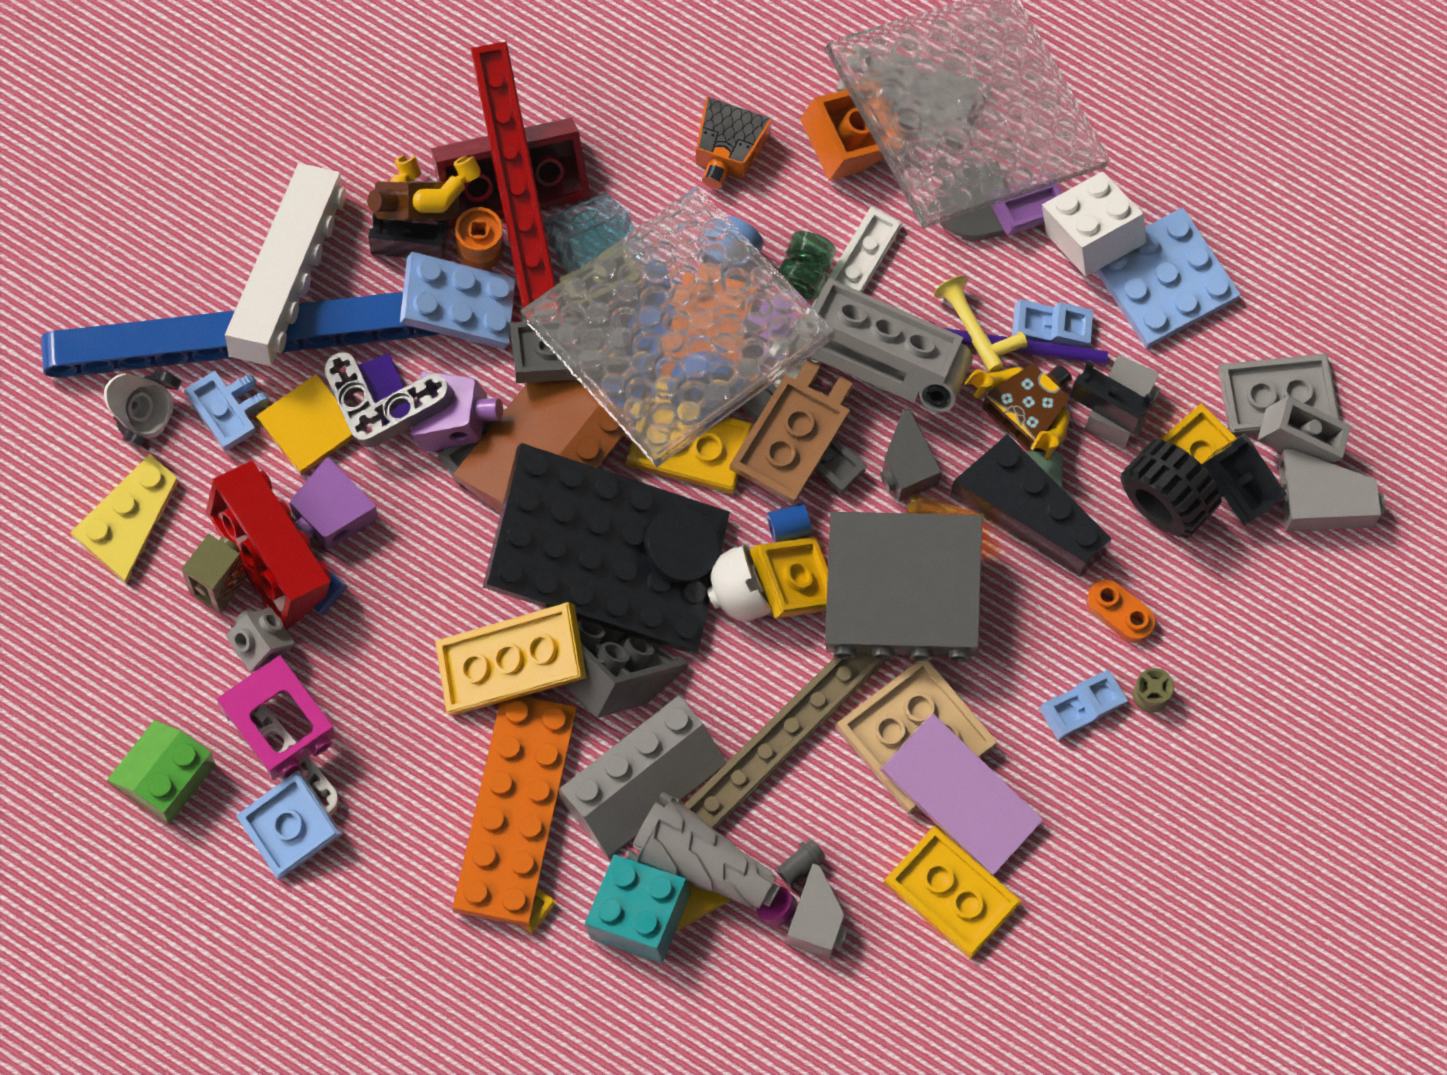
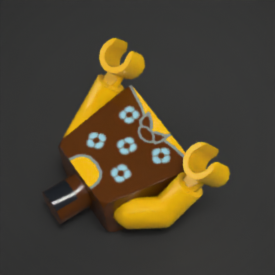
(421, 199)
(1027, 404)

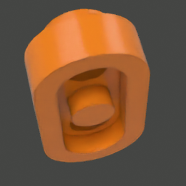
(1118, 612)

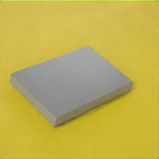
(1258, 384)

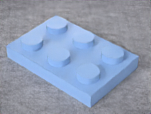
(457, 300)

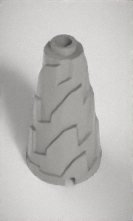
(688, 847)

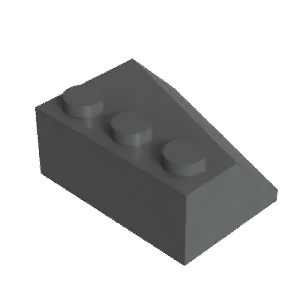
(621, 670)

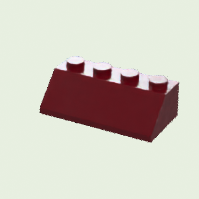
(555, 162)

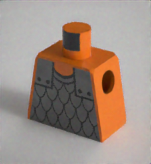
(729, 141)

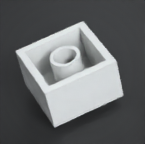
(1094, 223)

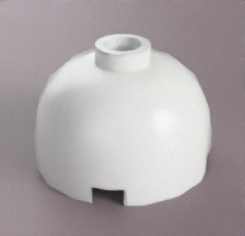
(738, 586)

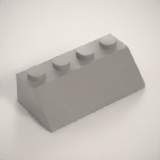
(620, 787)

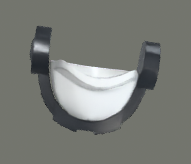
(141, 405)

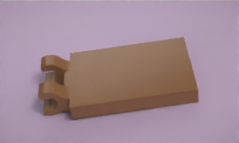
(792, 434)

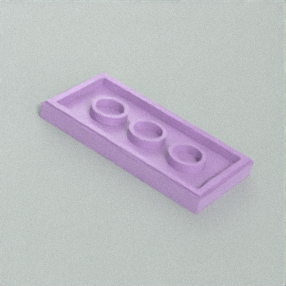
(961, 794)

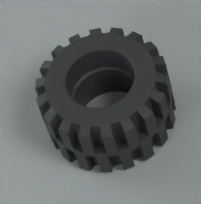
(1171, 488)

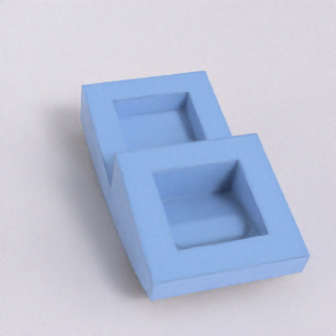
(1057, 324)
(1083, 704)

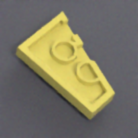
(123, 521)

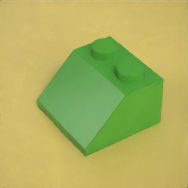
(163, 770)

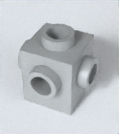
(259, 638)

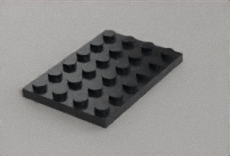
(581, 541)

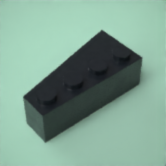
(1032, 506)

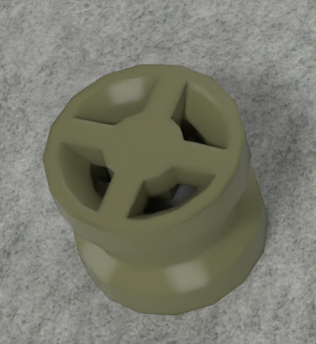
(1157, 683)

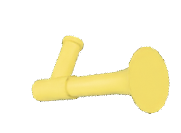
(953, 292)

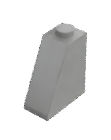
(1326, 495)

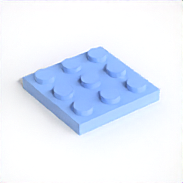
(1168, 280)

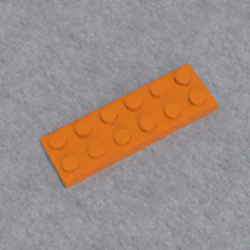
(514, 810)

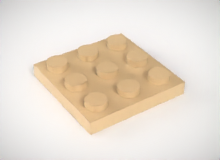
(898, 709)

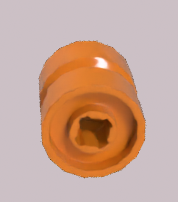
(479, 238)

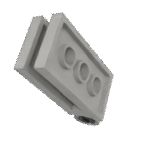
(892, 348)

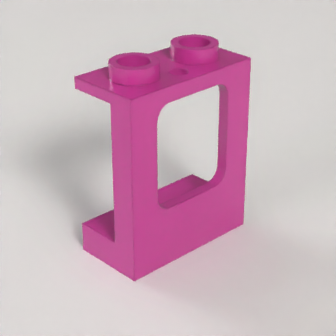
(258, 689)

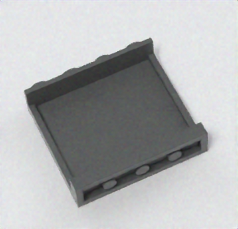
(903, 585)

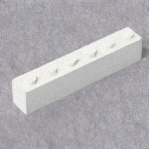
(285, 265)

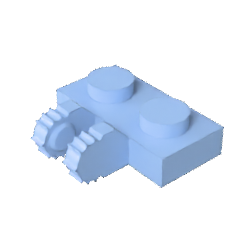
(220, 409)

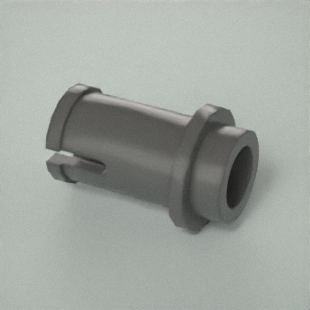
(800, 862)

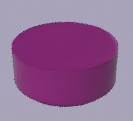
(780, 910)

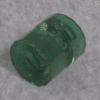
(806, 262)

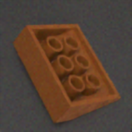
(547, 416)

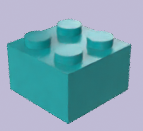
(637, 909)

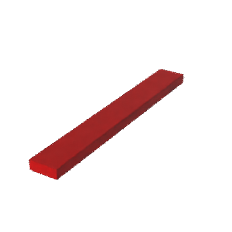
(513, 171)

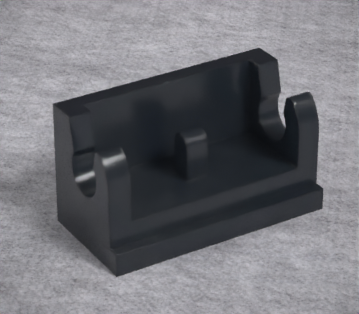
(402, 237)
(1110, 398)
(1244, 479)

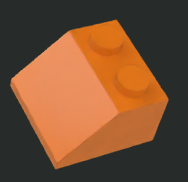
(839, 135)

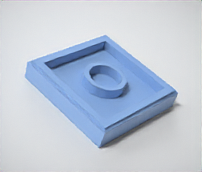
(289, 825)

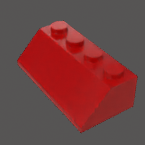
(272, 549)

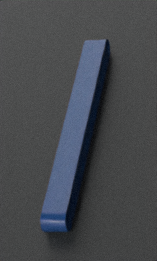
(203, 336)

